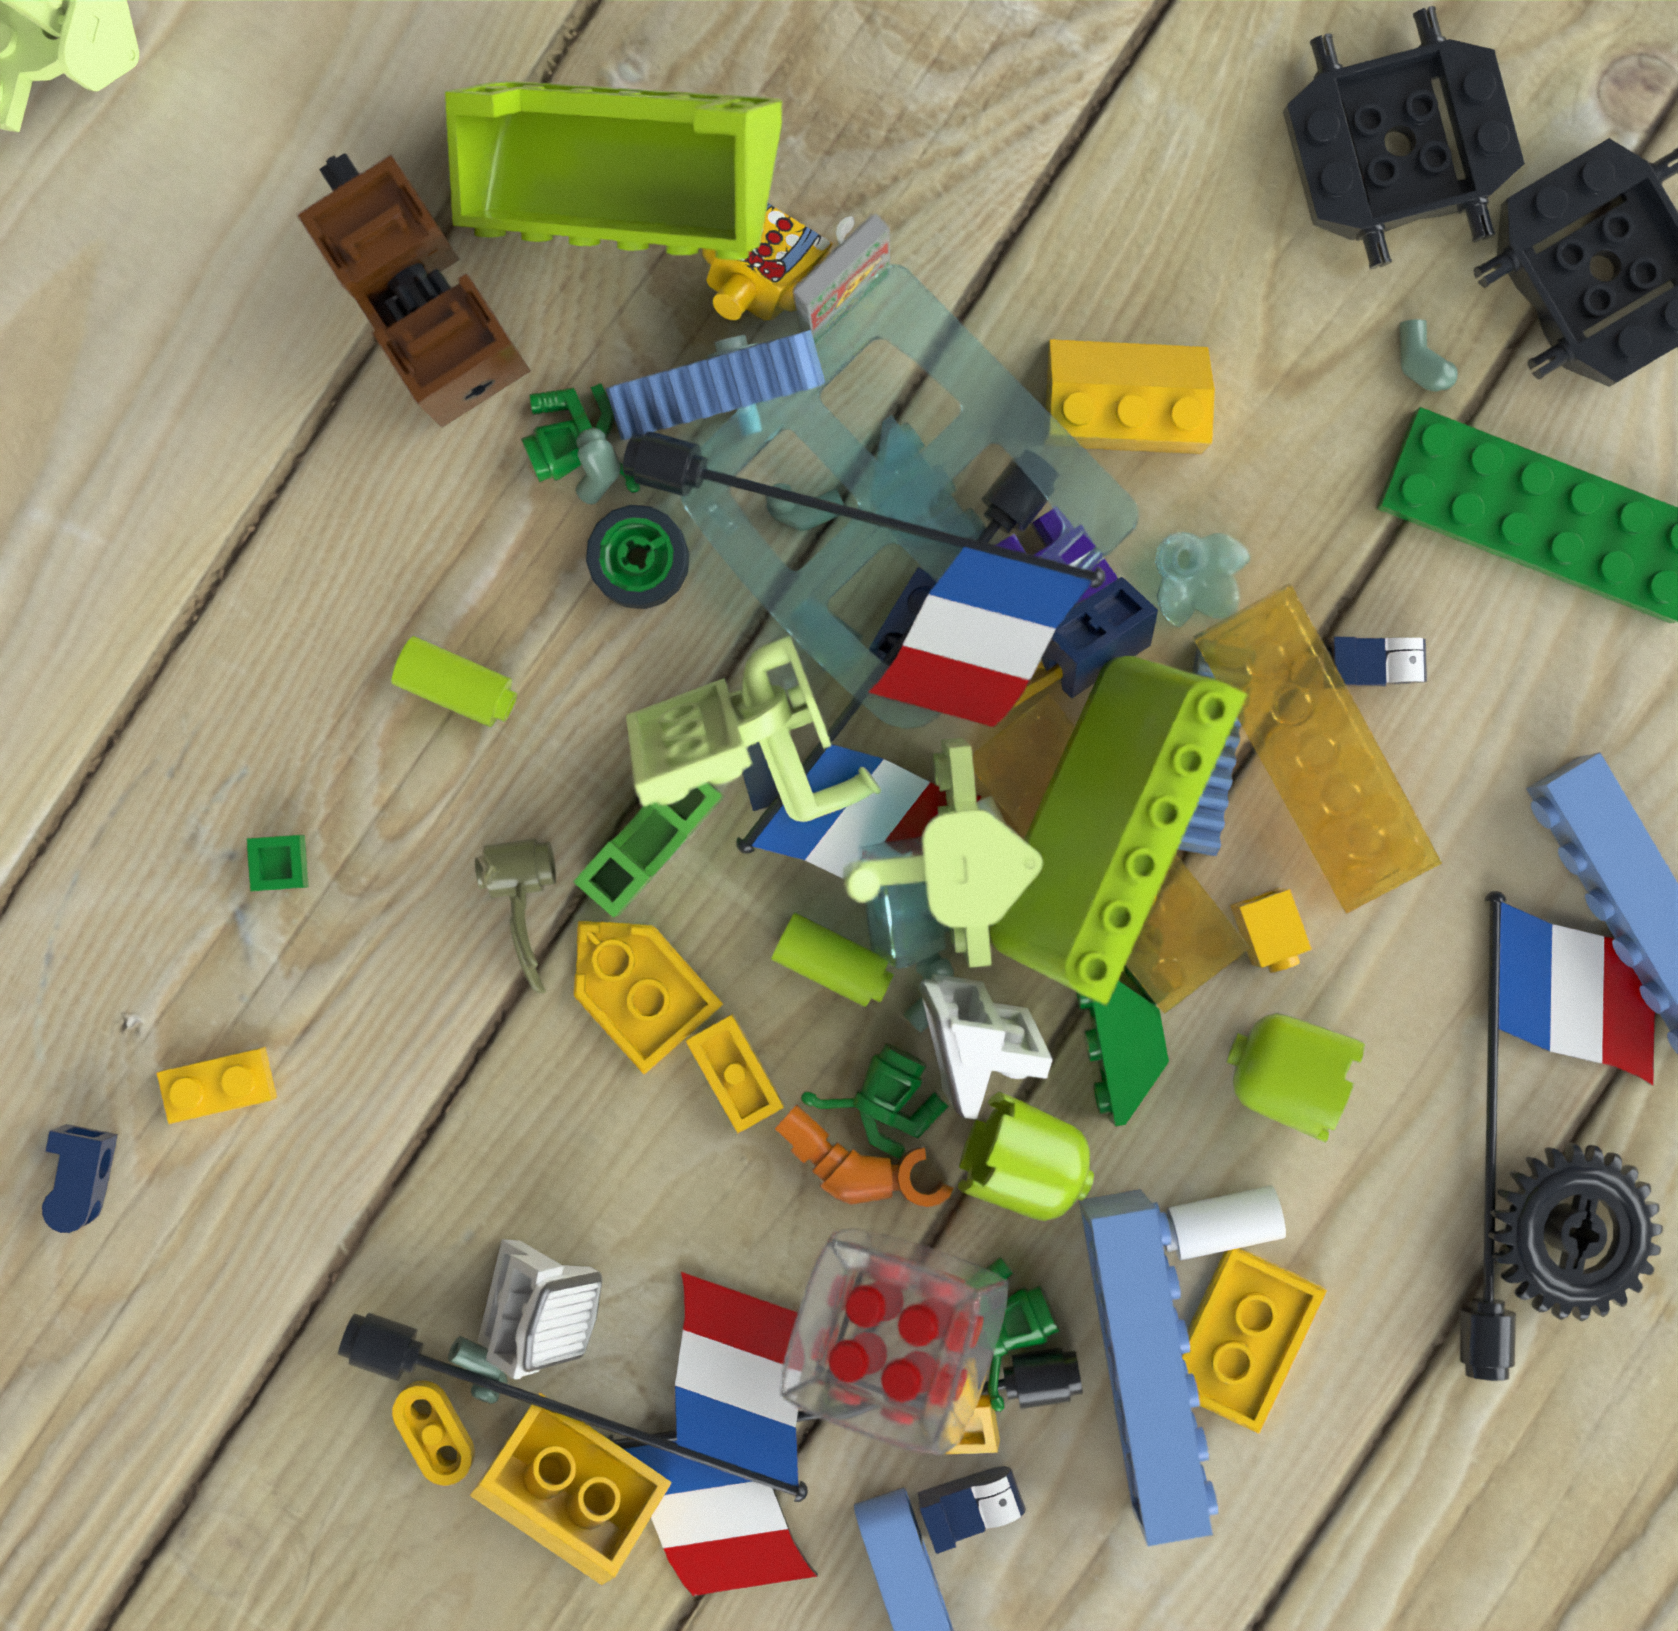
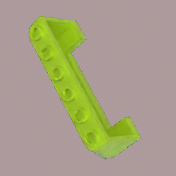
(612, 165)
(1115, 820)

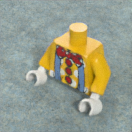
(770, 273)

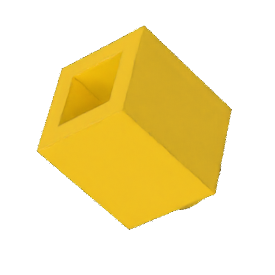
(1272, 929)

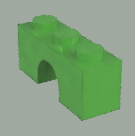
(644, 848)

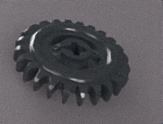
(1538, 1217)

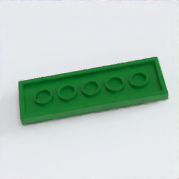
(1536, 513)

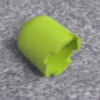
(1294, 1072)
(1026, 1160)

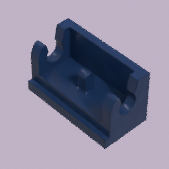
(1097, 630)

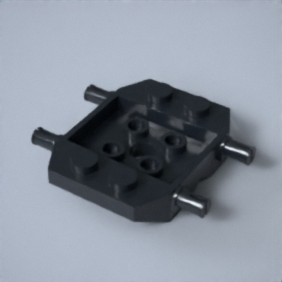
(1342, 126)
(1558, 281)

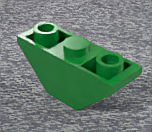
(1129, 1049)

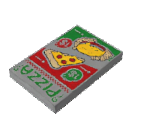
(842, 273)

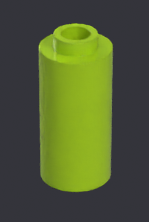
(454, 682)
(832, 961)

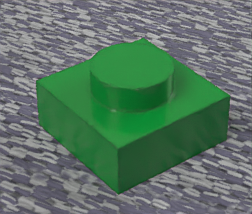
(277, 863)

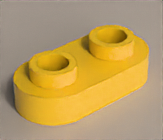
(429, 1432)

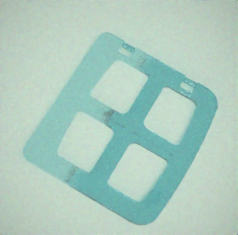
(993, 410)

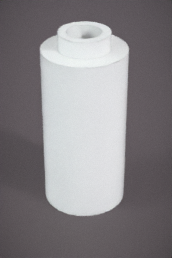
(1225, 1223)

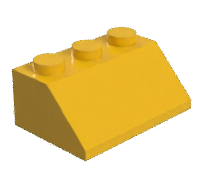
(1132, 395)
(572, 1491)

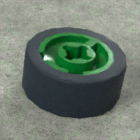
(630, 529)

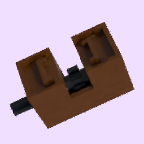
(391, 263)

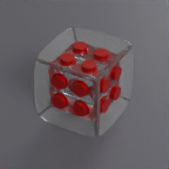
(892, 1340)

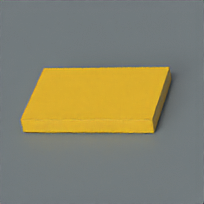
(1248, 1335)

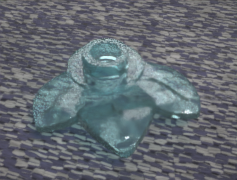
(1206, 580)

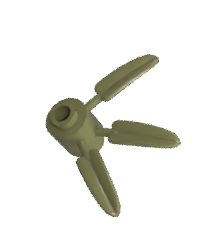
(513, 871)

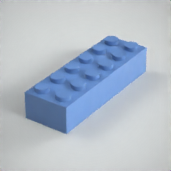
(1147, 1368)

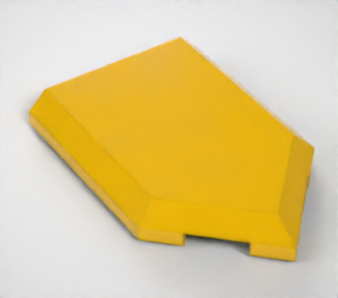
(639, 989)

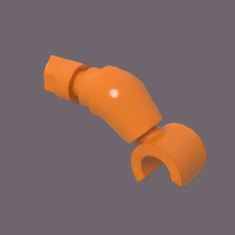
(854, 1176)

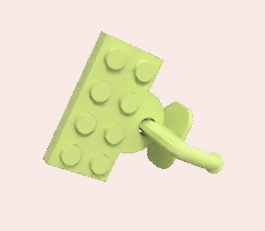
(91, 47)
(707, 734)
(968, 861)

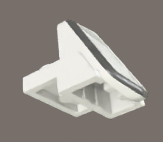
(978, 1037)
(537, 1311)

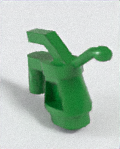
(554, 446)
(885, 1090)
(1025, 1324)

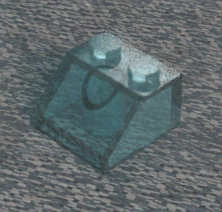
(899, 914)

